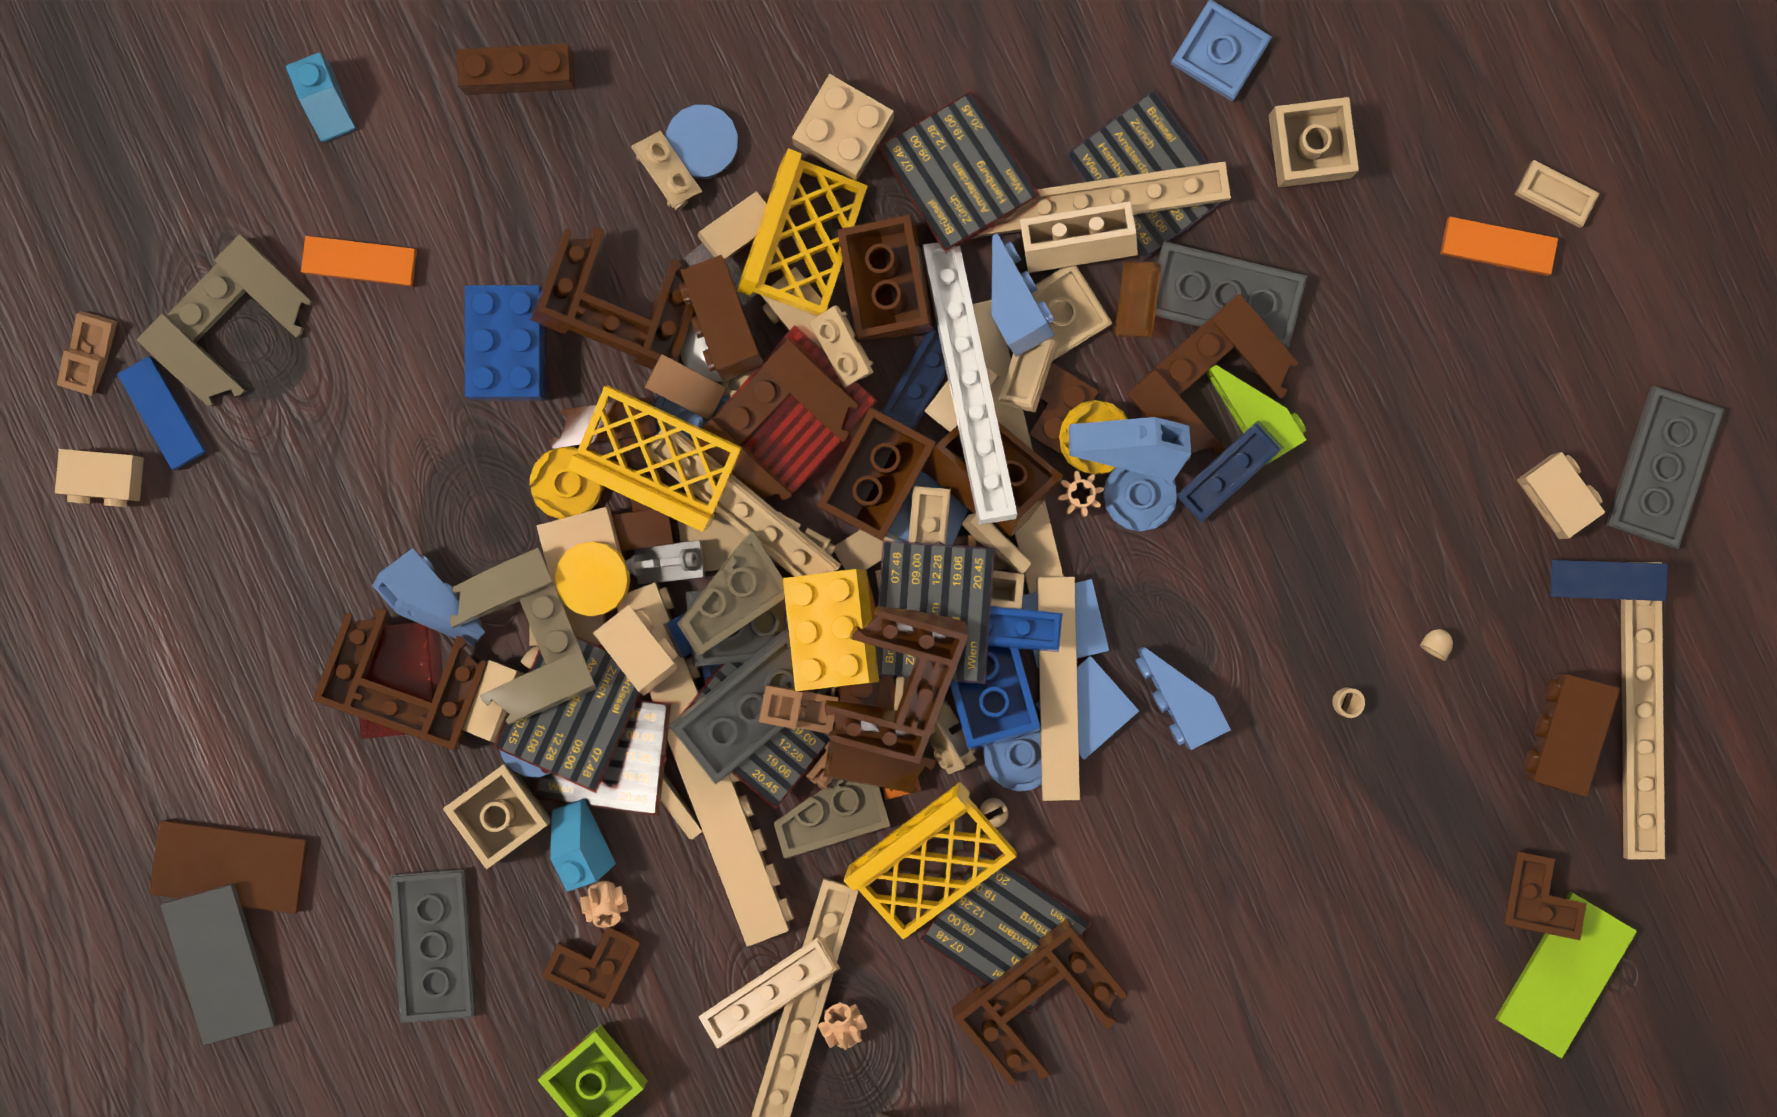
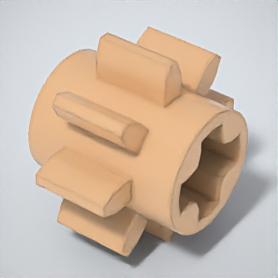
(1085, 484)
(604, 904)
(842, 1026)

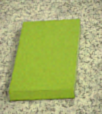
(1565, 980)

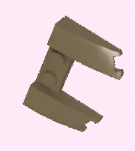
(175, 336)
(565, 670)

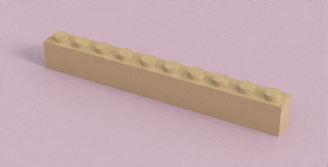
(718, 806)

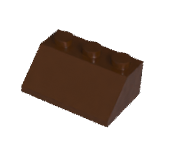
(886, 279)
(876, 474)
(1029, 475)
(1570, 733)

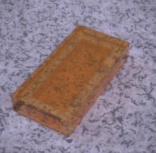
(1137, 299)

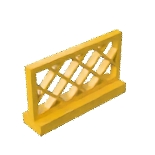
(772, 224)
(644, 488)
(909, 837)

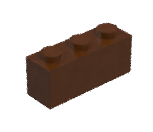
(515, 69)
(720, 318)

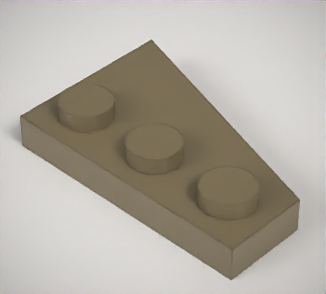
(734, 597)
(832, 817)

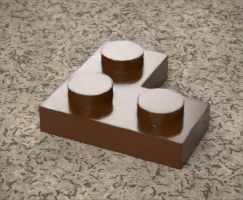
(1061, 394)
(1532, 906)
(596, 976)

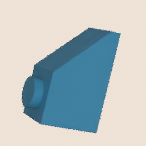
(321, 96)
(578, 846)

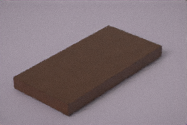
(203, 857)

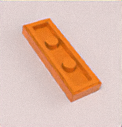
(1499, 246)
(358, 261)

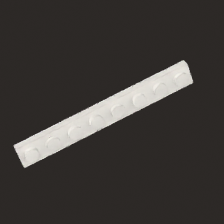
(969, 385)

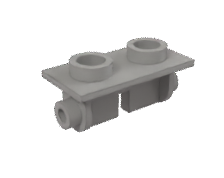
(667, 562)

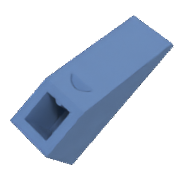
(1013, 305)
(1137, 445)
(421, 596)
(1192, 709)

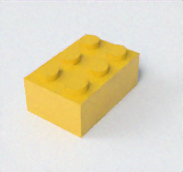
(820, 619)

